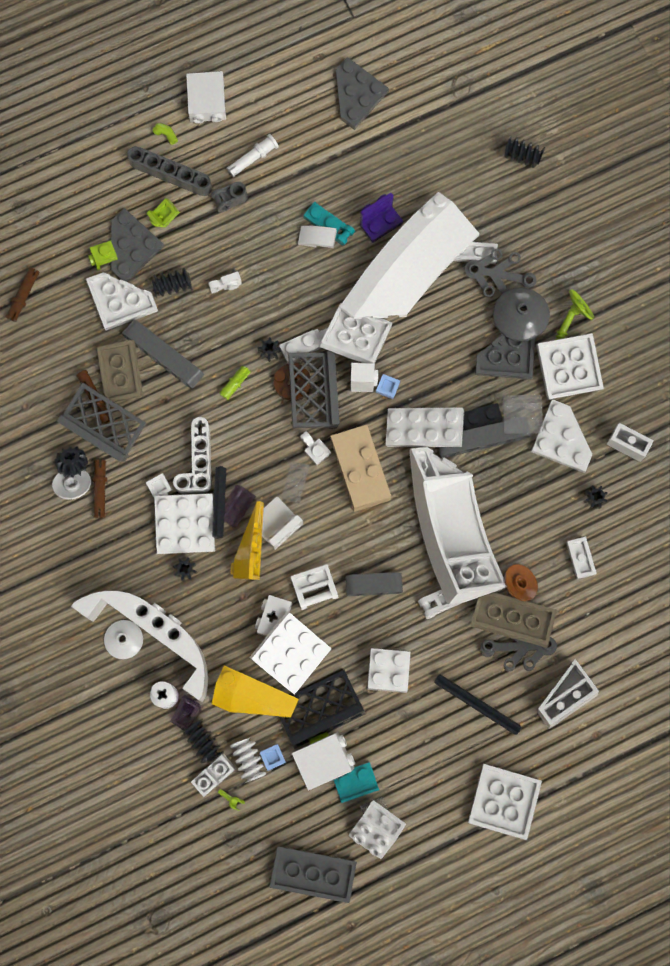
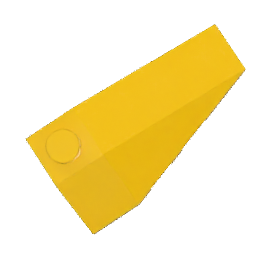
(248, 556)
(244, 694)

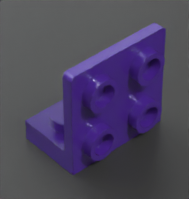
(379, 218)

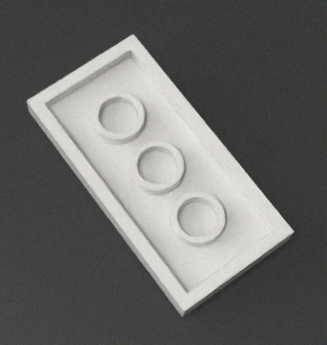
(424, 427)

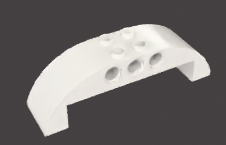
(131, 607)

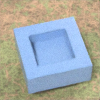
(388, 386)
(272, 757)

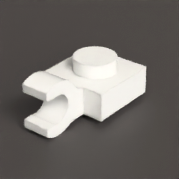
(316, 450)

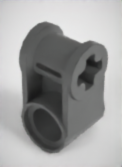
(228, 196)

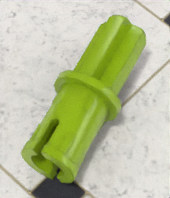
(235, 382)

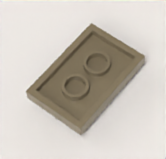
(120, 371)

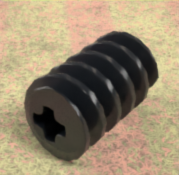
(523, 152)
(171, 282)
(202, 742)

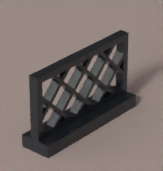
(329, 723)

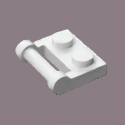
(313, 580)

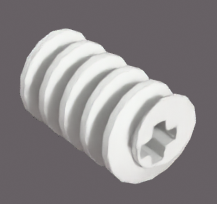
(158, 700)
(248, 760)

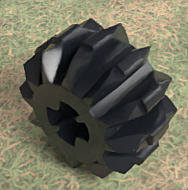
(71, 462)

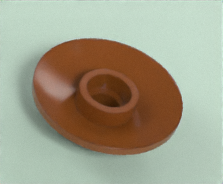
(521, 582)

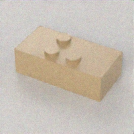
(360, 468)

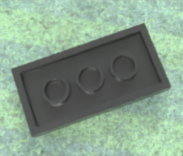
(313, 874)

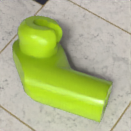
(166, 130)

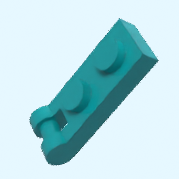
(321, 217)

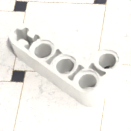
(197, 455)

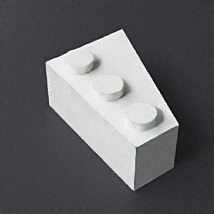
(568, 695)

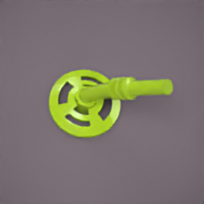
(578, 307)

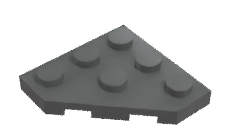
(357, 92)
(132, 245)
(507, 359)

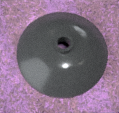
(519, 324)

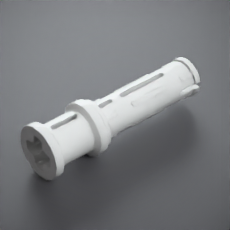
(258, 151)

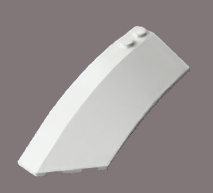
(411, 261)
(453, 528)

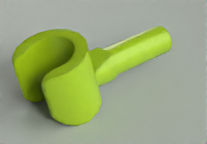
(232, 800)

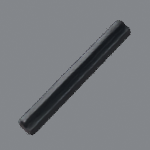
(219, 502)

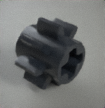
(269, 344)
(590, 498)
(179, 568)

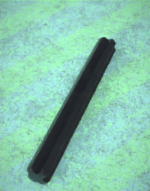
(477, 704)

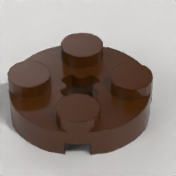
(281, 379)

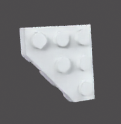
(119, 300)
(562, 438)

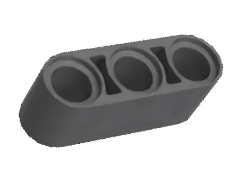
(374, 584)

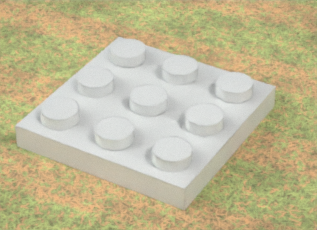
(356, 338)
(569, 366)
(184, 523)
(290, 652)
(504, 801)

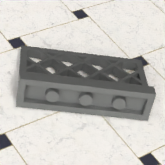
(330, 390)
(98, 438)

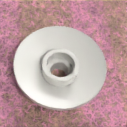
(71, 487)
(133, 641)

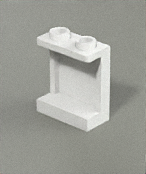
(206, 97)
(324, 760)

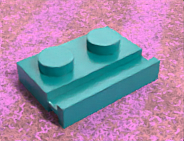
(356, 783)

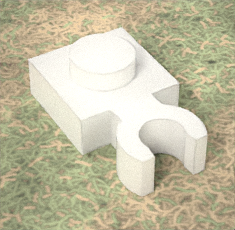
(226, 282)
(159, 486)

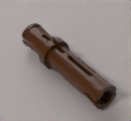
(19, 300)
(84, 377)
(99, 488)

